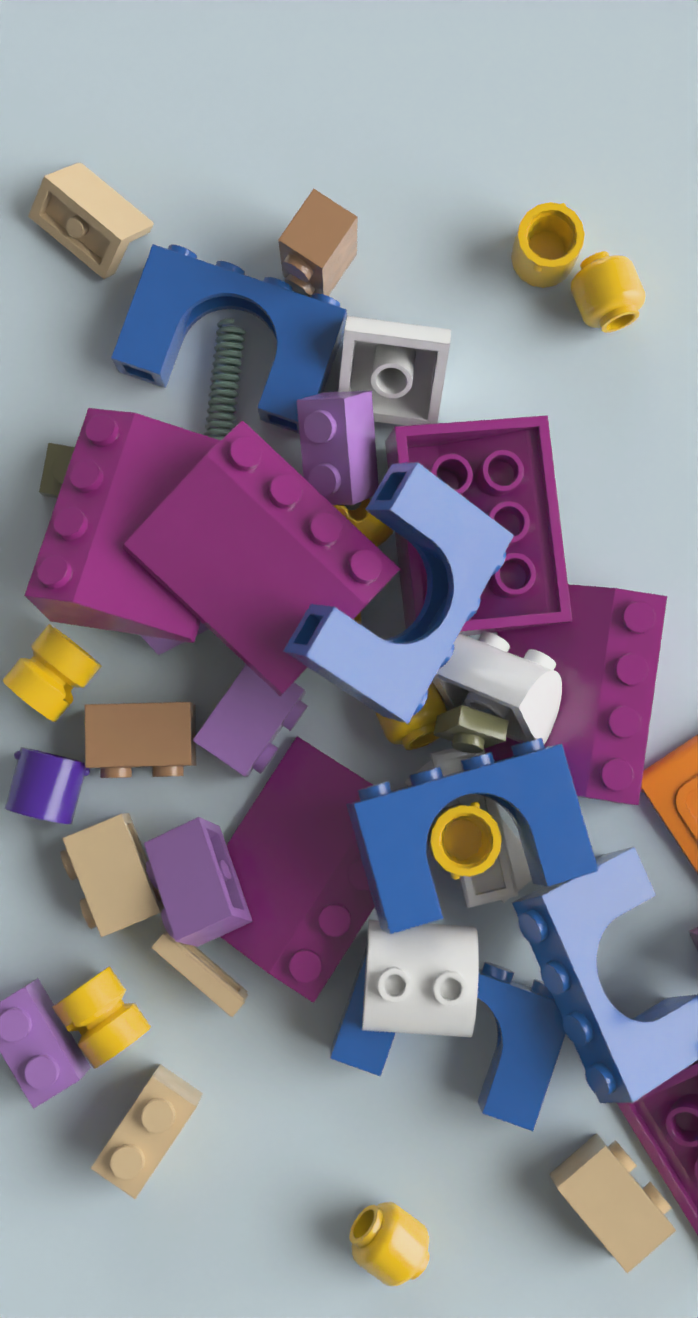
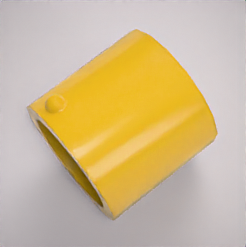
(547, 244)
(464, 840)

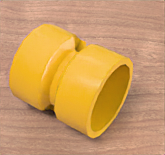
(51, 673)
(102, 1017)

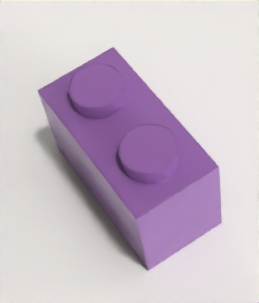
(339, 445)
(248, 721)
(196, 883)
(38, 1045)

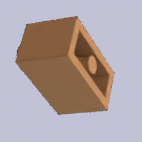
(318, 245)
(140, 737)

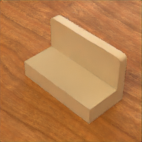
(88, 217)

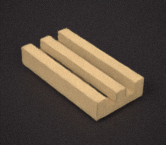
(202, 973)

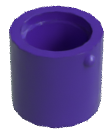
(46, 786)

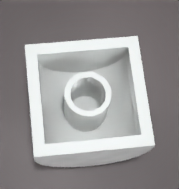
(399, 365)
(503, 685)
(421, 980)

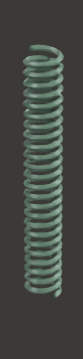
(232, 353)

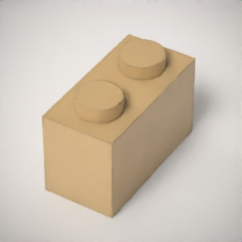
(111, 874)
(147, 1131)
(611, 1201)

